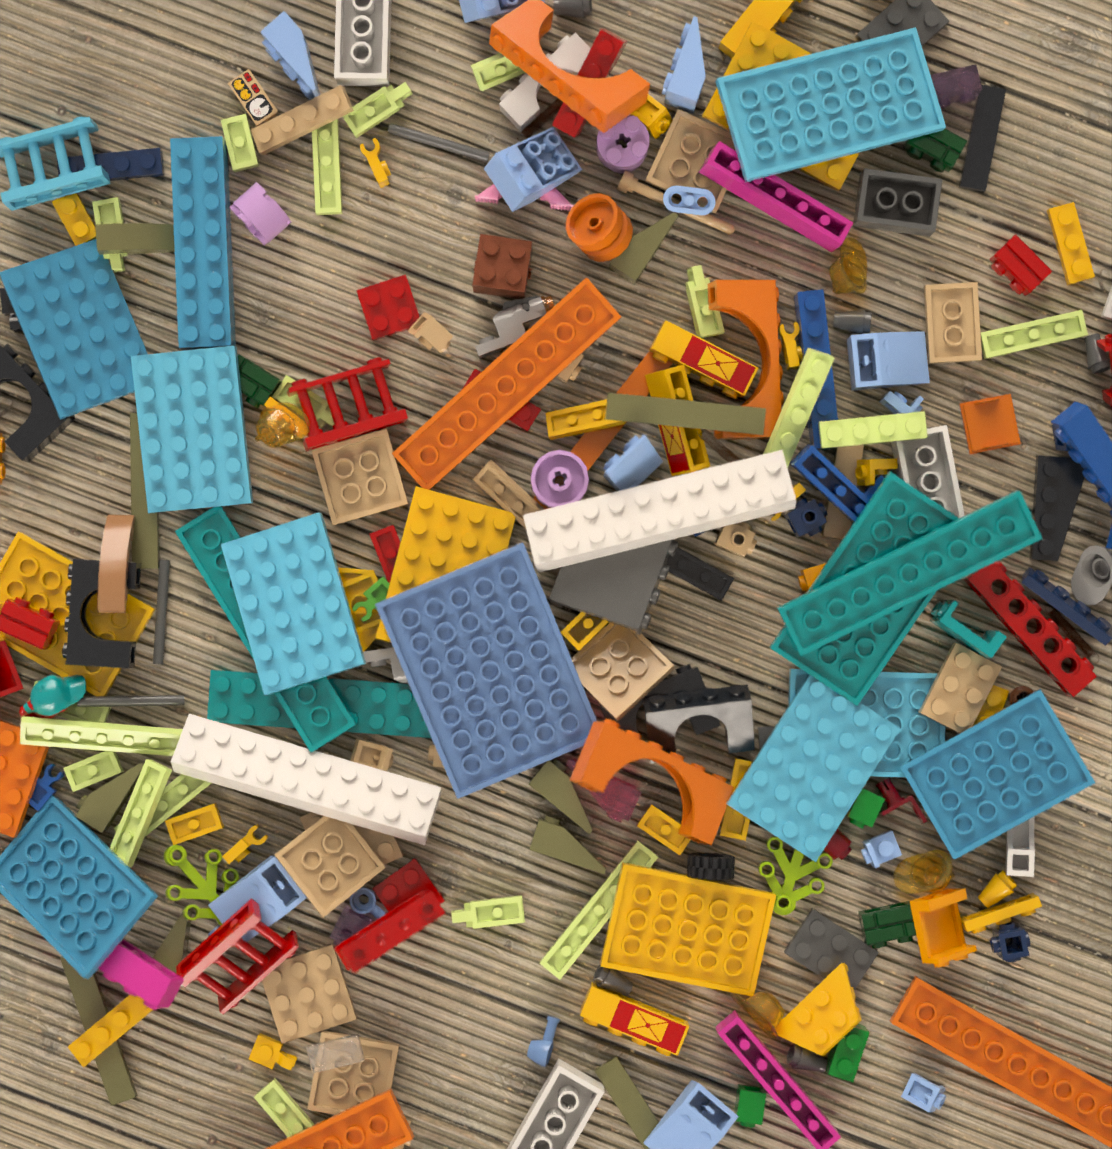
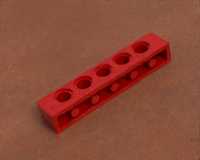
(1081, 671)

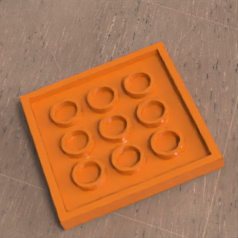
(18, 777)

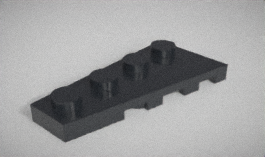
(1055, 497)

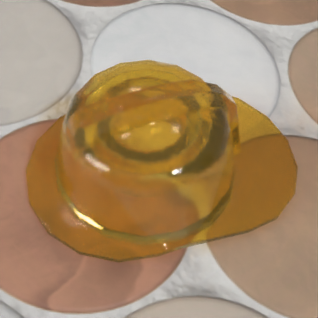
(850, 269)
(281, 425)
(924, 872)
(763, 1009)

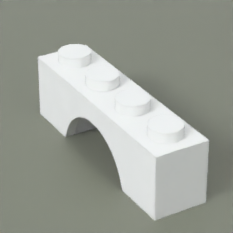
(521, 103)
(1020, 849)

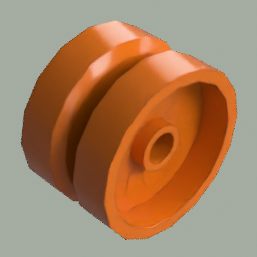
(599, 227)

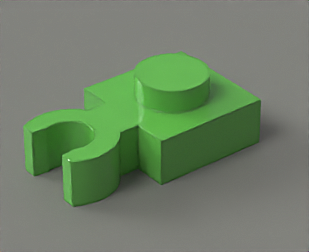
(374, 594)

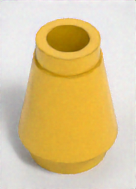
(997, 889)

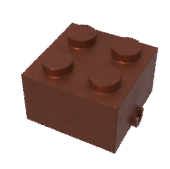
(502, 266)

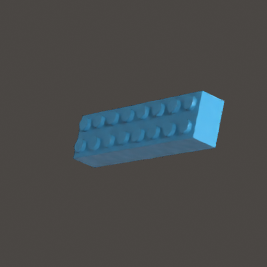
(202, 242)

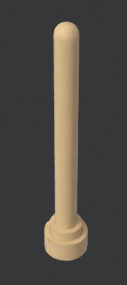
(630, 184)

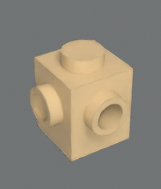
(737, 539)

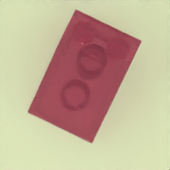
(618, 796)

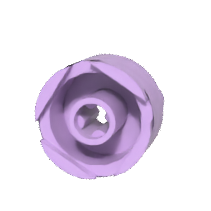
(612, 154)
(260, 214)

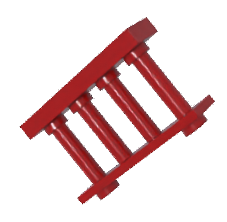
(341, 429)
(389, 930)
(230, 935)

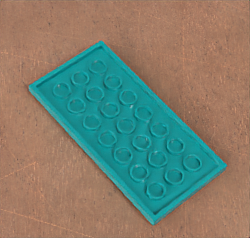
(888, 521)

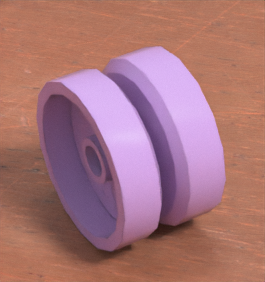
(559, 464)

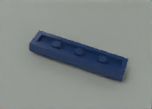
(124, 163)
(1075, 611)

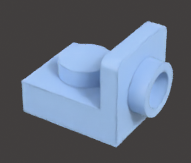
(897, 403)
(880, 849)
(924, 1093)

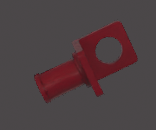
(894, 800)

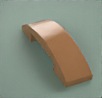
(114, 563)

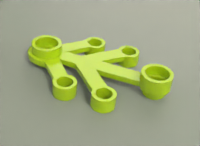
(792, 872)
(205, 888)

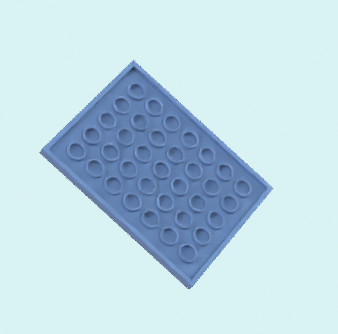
(488, 669)

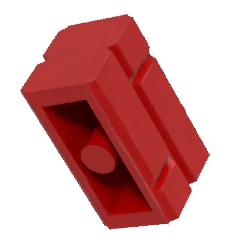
(1019, 266)
(27, 623)

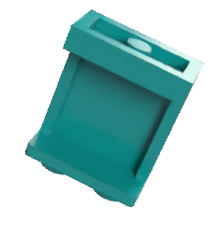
(984, 646)

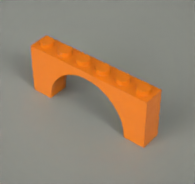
(598, 100)
(756, 307)
(701, 794)

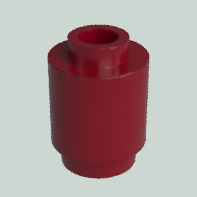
(838, 846)

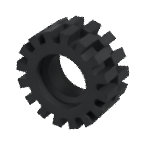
(710, 866)

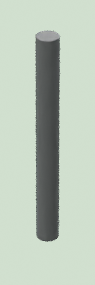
(439, 142)
(161, 611)
(113, 701)

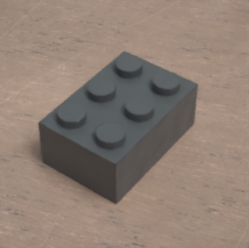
(897, 202)

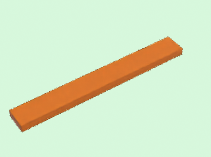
(595, 442)

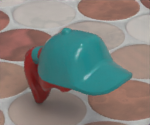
(53, 696)

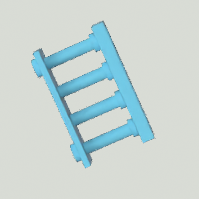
(67, 181)

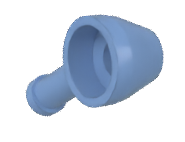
(364, 908)
(541, 1050)

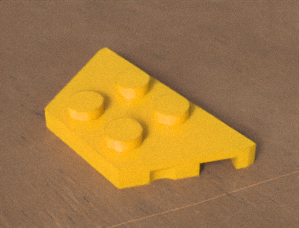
(355, 584)
(823, 1014)

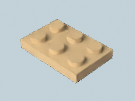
(952, 322)
(960, 689)

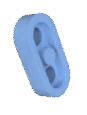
(689, 200)

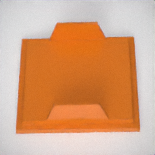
(990, 424)

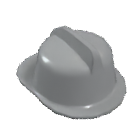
(1092, 575)

